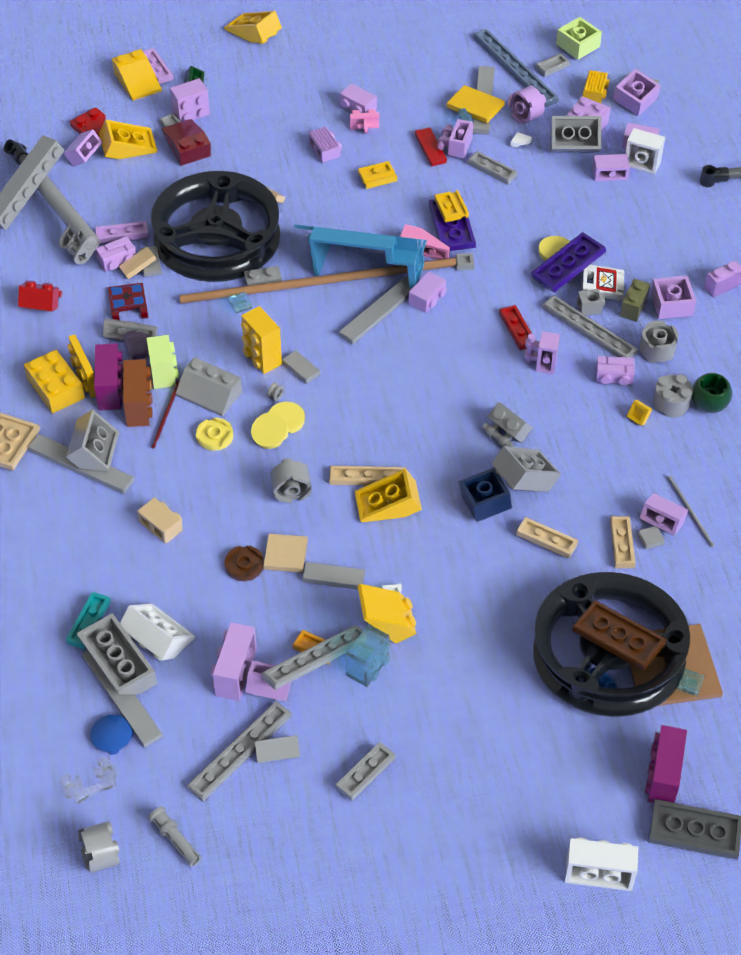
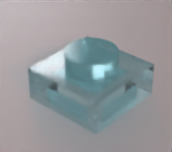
(463, 115)
(240, 302)
(691, 682)

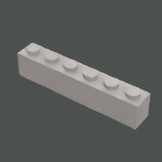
(28, 178)

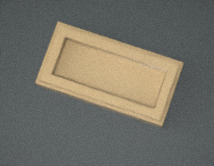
(137, 262)

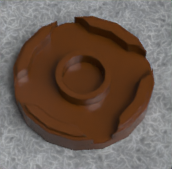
(244, 563)

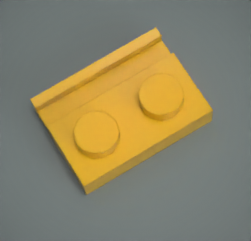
(377, 174)
(451, 206)

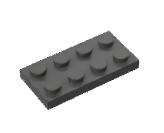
(695, 829)

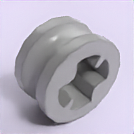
(275, 391)

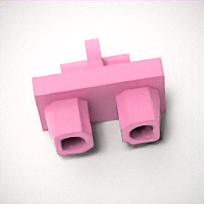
(364, 120)

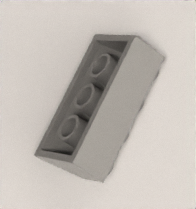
(118, 656)

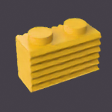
(596, 86)

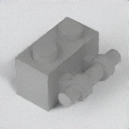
(510, 422)

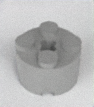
(658, 342)
(673, 395)
(290, 481)
(97, 847)

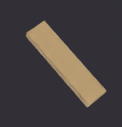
(359, 474)

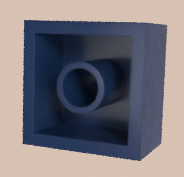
(485, 494)

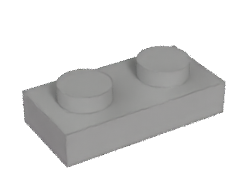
(262, 276)

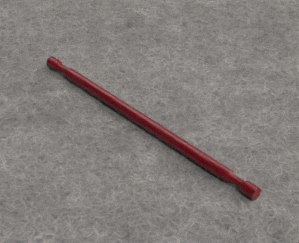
(165, 415)

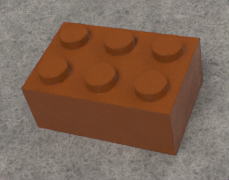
(136, 392)

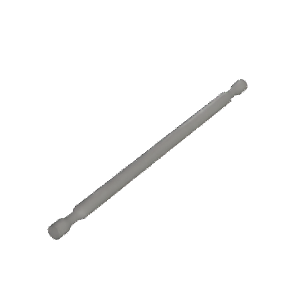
(691, 511)

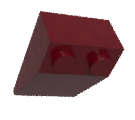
(187, 141)

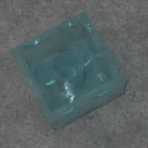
(367, 655)

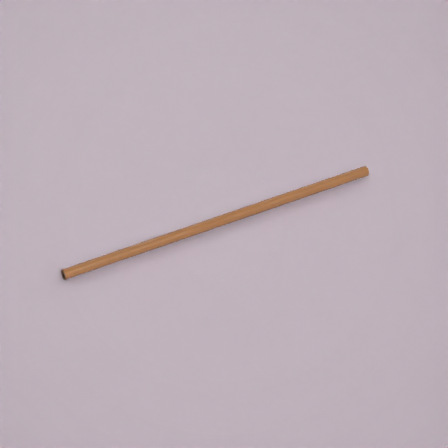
(311, 281)

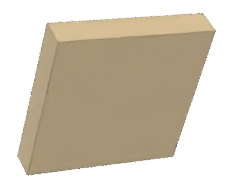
(285, 553)

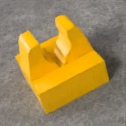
(639, 412)

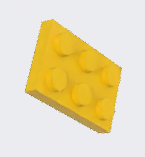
(82, 364)

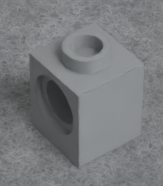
(590, 302)

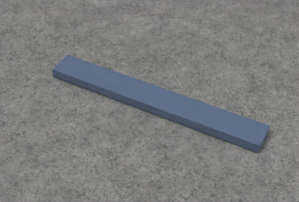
(514, 65)

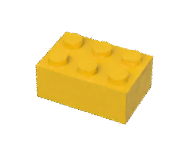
(261, 340)
(54, 381)

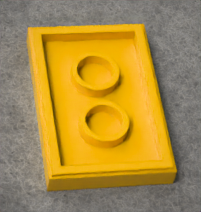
(477, 103)

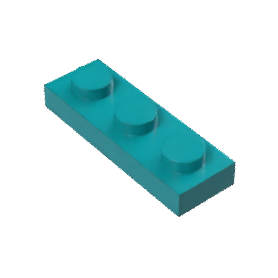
(91, 613)

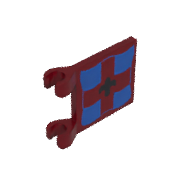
(127, 298)

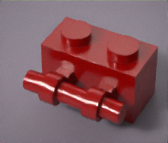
(38, 296)

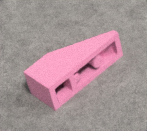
(434, 248)

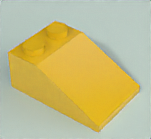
(255, 26)
(136, 74)
(126, 140)
(388, 498)
(387, 612)

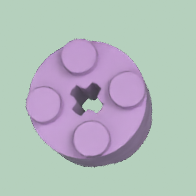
(526, 104)

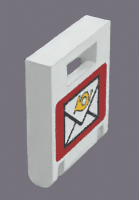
(606, 279)

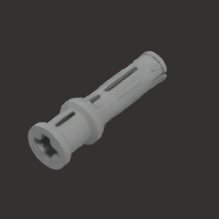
(169, 829)

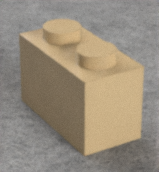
(160, 520)

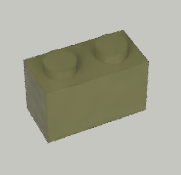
(635, 300)

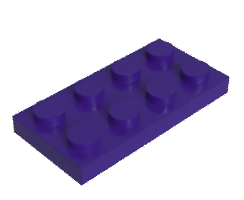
(455, 233)
(568, 262)

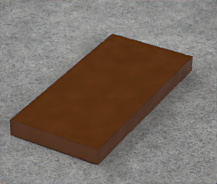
(619, 635)

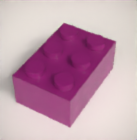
(108, 377)
(666, 764)

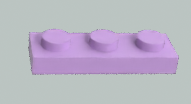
(160, 69)
(111, 233)

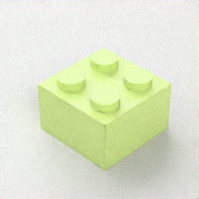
(578, 38)
(162, 361)

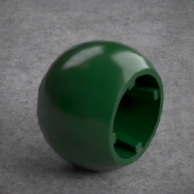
(712, 393)

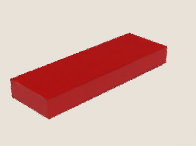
(429, 146)
(516, 325)

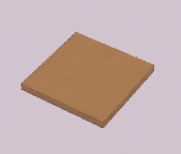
(697, 660)

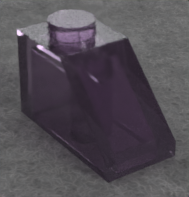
(136, 344)

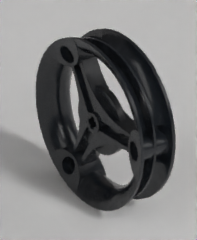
(215, 226)
(579, 686)

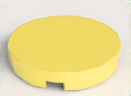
(551, 245)
(291, 413)
(269, 430)
(214, 434)

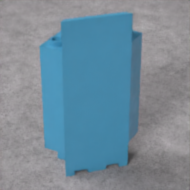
(397, 249)

